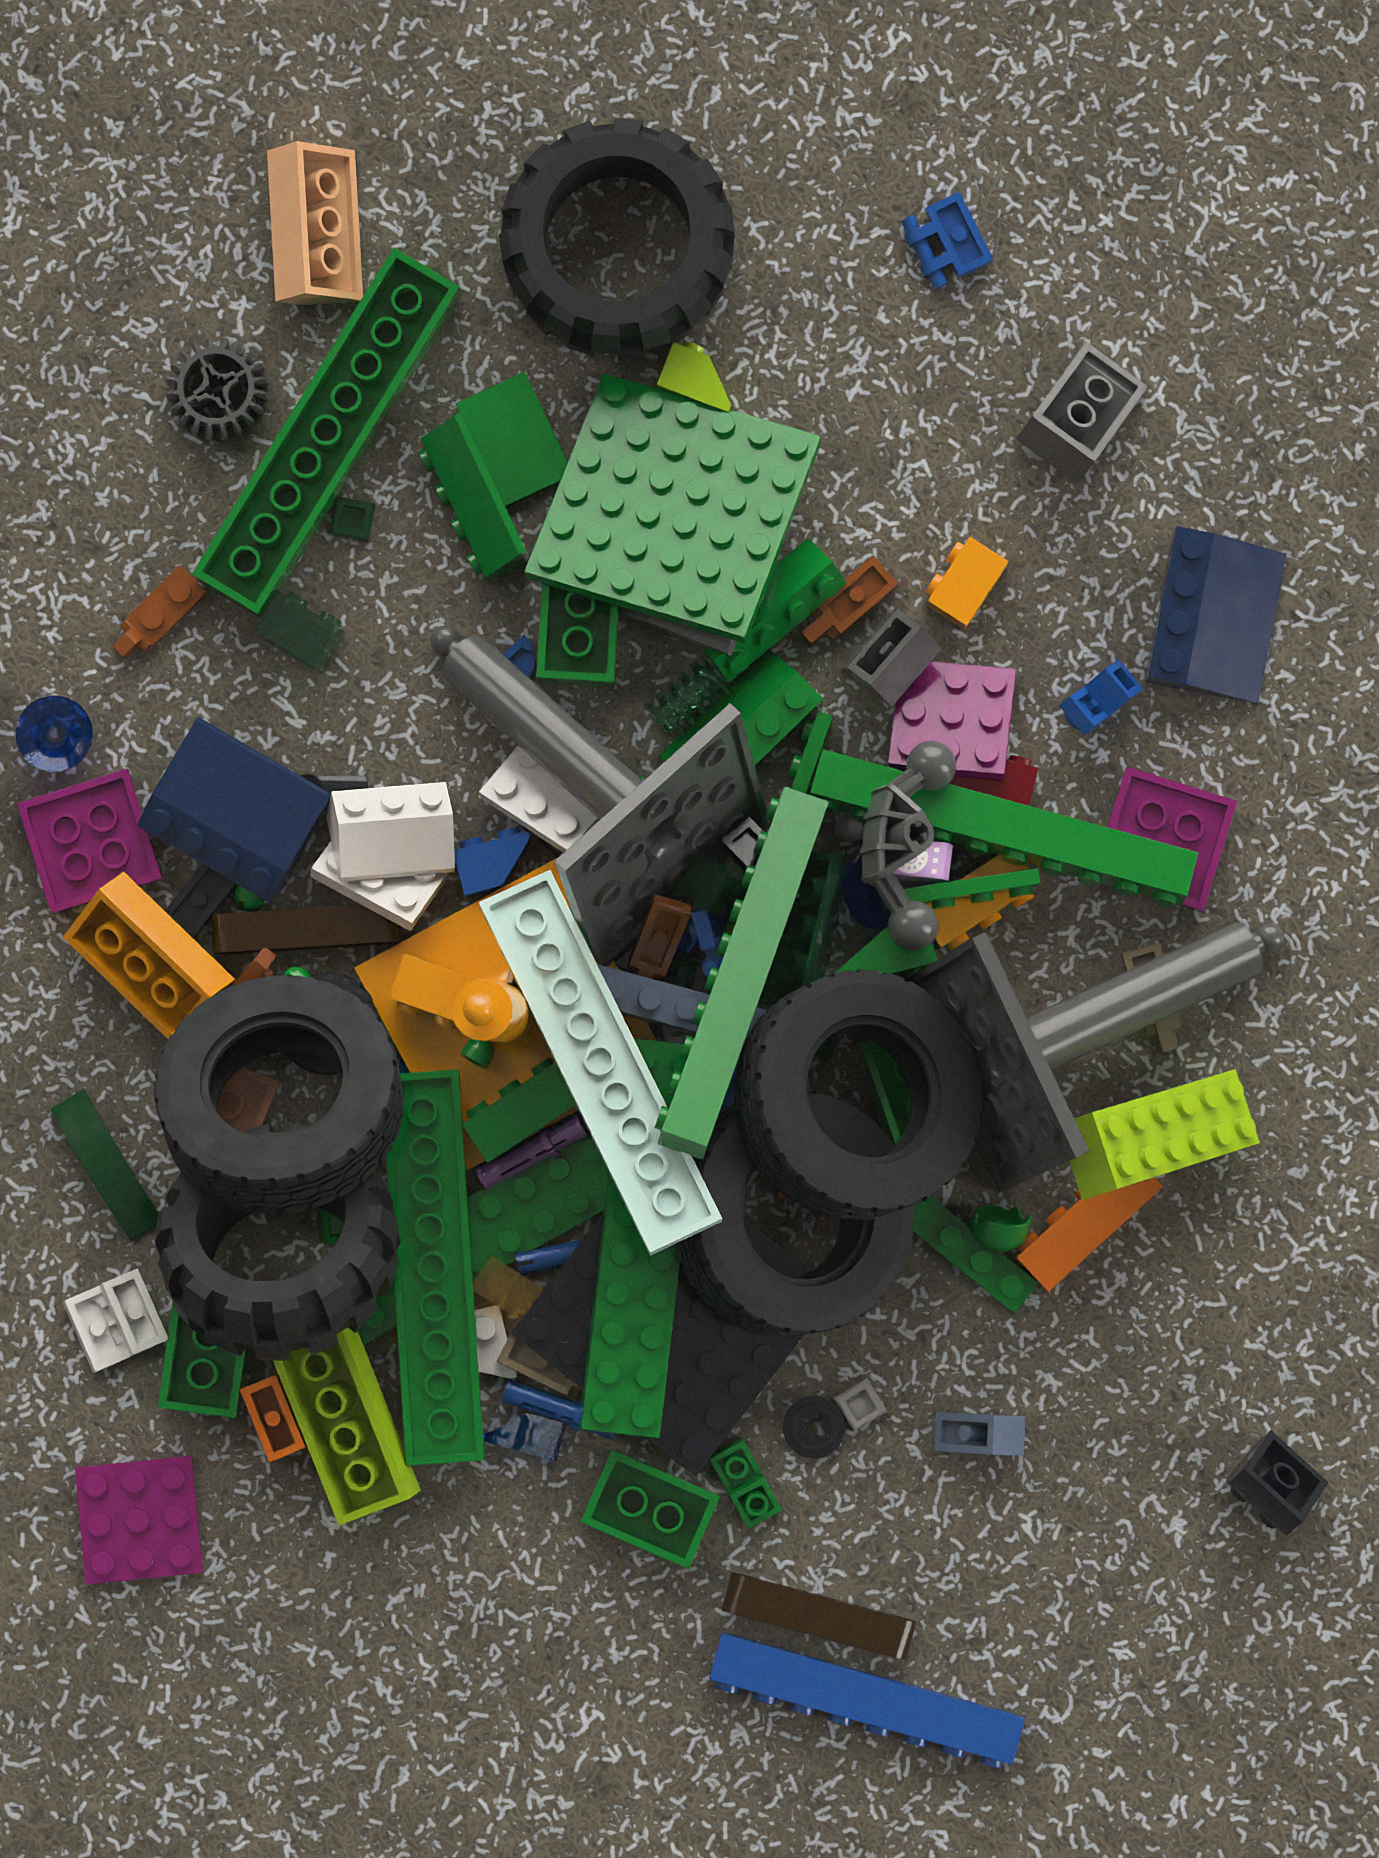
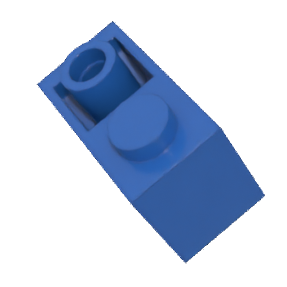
(490, 864)

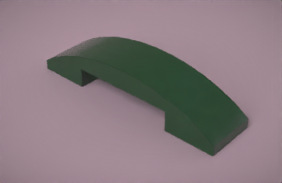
(106, 1164)

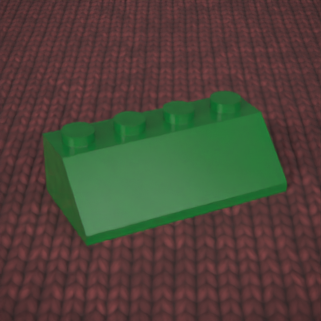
(474, 499)
(771, 704)

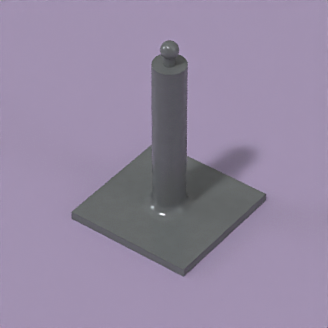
(644, 827)
(1024, 1113)

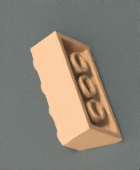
(314, 224)

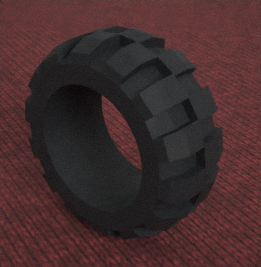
(600, 153)
(283, 1312)

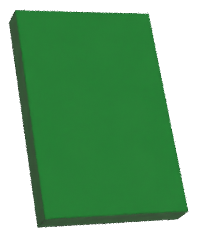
(514, 439)

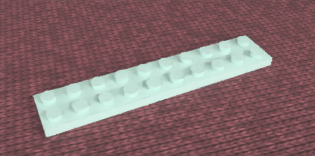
(598, 1061)

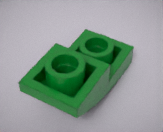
(745, 1483)

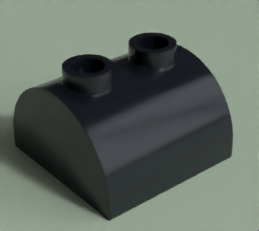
(1277, 1483)

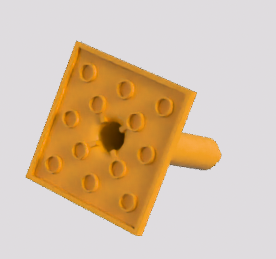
(480, 1010)

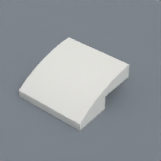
(115, 1320)

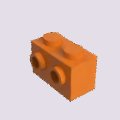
(273, 1418)

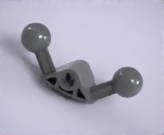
(898, 833)

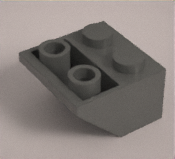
(892, 657)

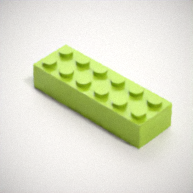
(1162, 1133)
(348, 1428)

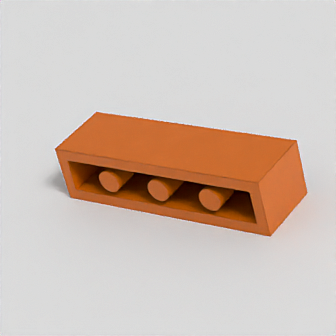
(1080, 1231)

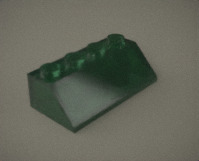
(809, 928)

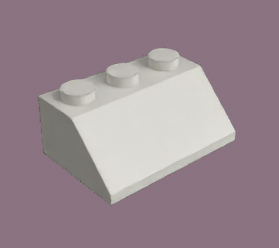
(391, 831)

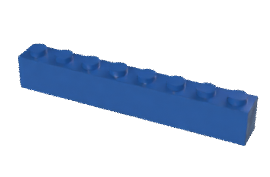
(866, 1698)

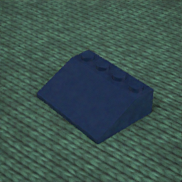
(1215, 615)
(234, 810)

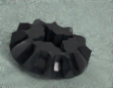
(817, 1445)

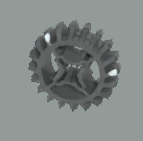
(232, 418)

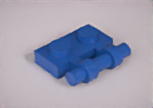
(958, 235)
(707, 930)

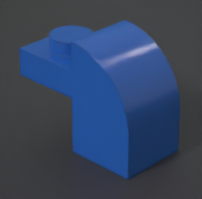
(1100, 698)

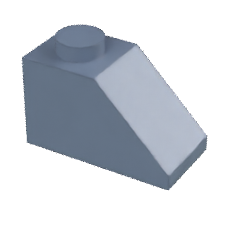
(979, 1433)

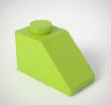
(693, 376)

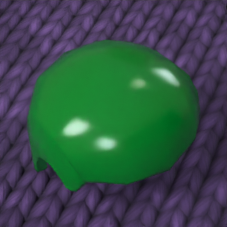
(1000, 1228)

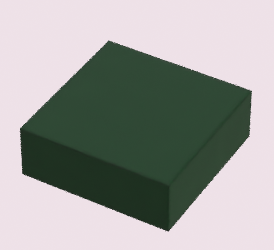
(352, 519)

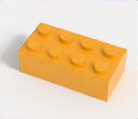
(145, 954)

